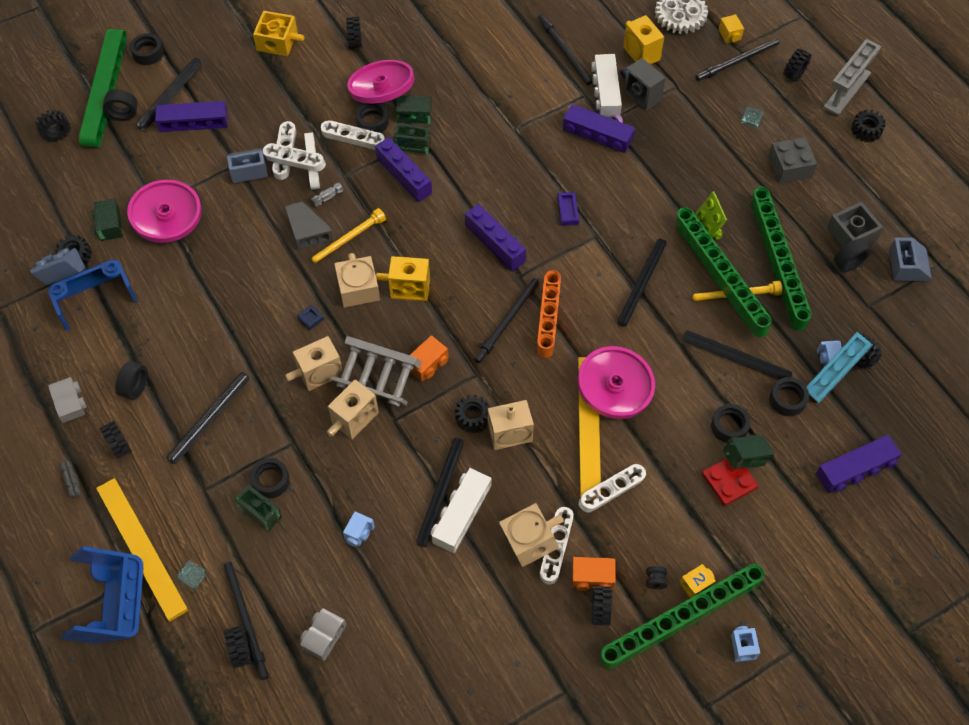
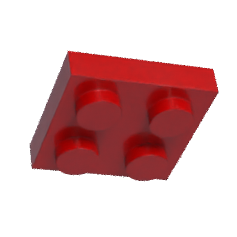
(729, 483)

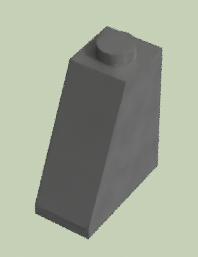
(307, 226)

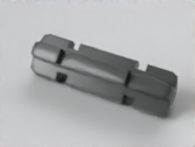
(327, 194)
(70, 479)

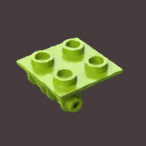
(712, 216)

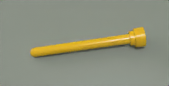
(376, 217)
(773, 288)

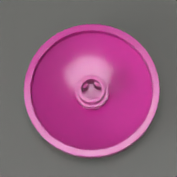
(380, 81)
(164, 211)
(616, 382)

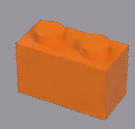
(432, 355)
(593, 572)

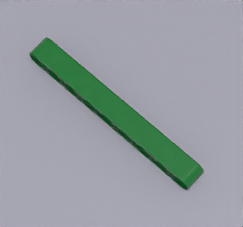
(104, 81)
(780, 258)
(723, 273)
(677, 624)

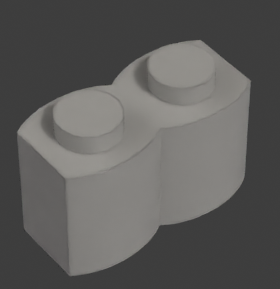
(67, 399)
(322, 634)

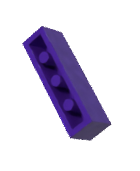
(191, 116)
(598, 128)
(403, 169)
(495, 237)
(858, 464)

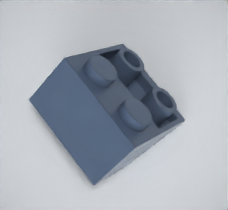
(247, 165)
(909, 260)
(58, 267)

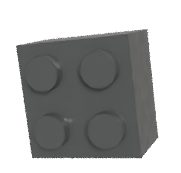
(644, 84)
(792, 160)
(854, 224)

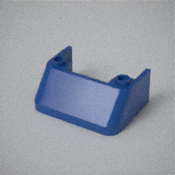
(85, 280)
(122, 595)

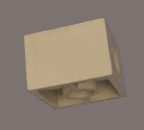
(357, 281)
(316, 364)
(352, 410)
(510, 424)
(530, 534)

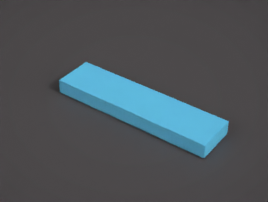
(838, 367)

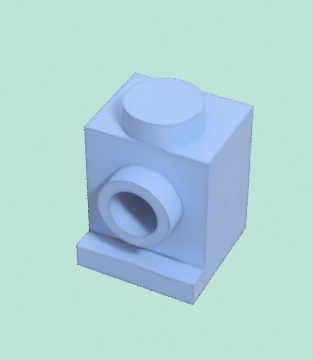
(828, 350)
(358, 529)
(746, 635)

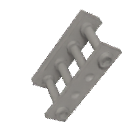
(852, 77)
(391, 358)

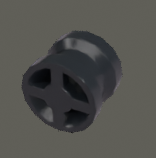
(656, 577)

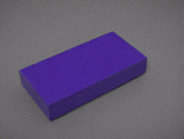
(568, 208)

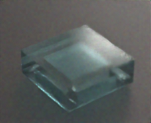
(752, 116)
(191, 574)

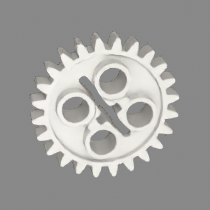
(681, 14)

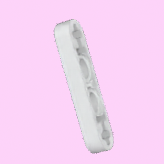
(282, 137)
(368, 142)
(310, 146)
(295, 154)
(613, 489)
(562, 547)

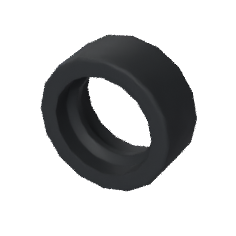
(146, 40)
(123, 97)
(375, 108)
(852, 255)
(131, 380)
(793, 384)
(734, 410)
(263, 465)

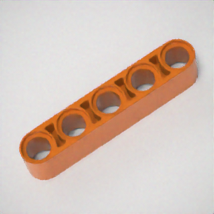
(548, 321)

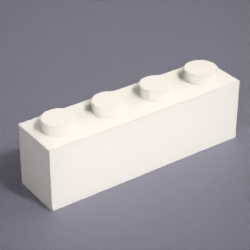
(606, 84)
(461, 510)

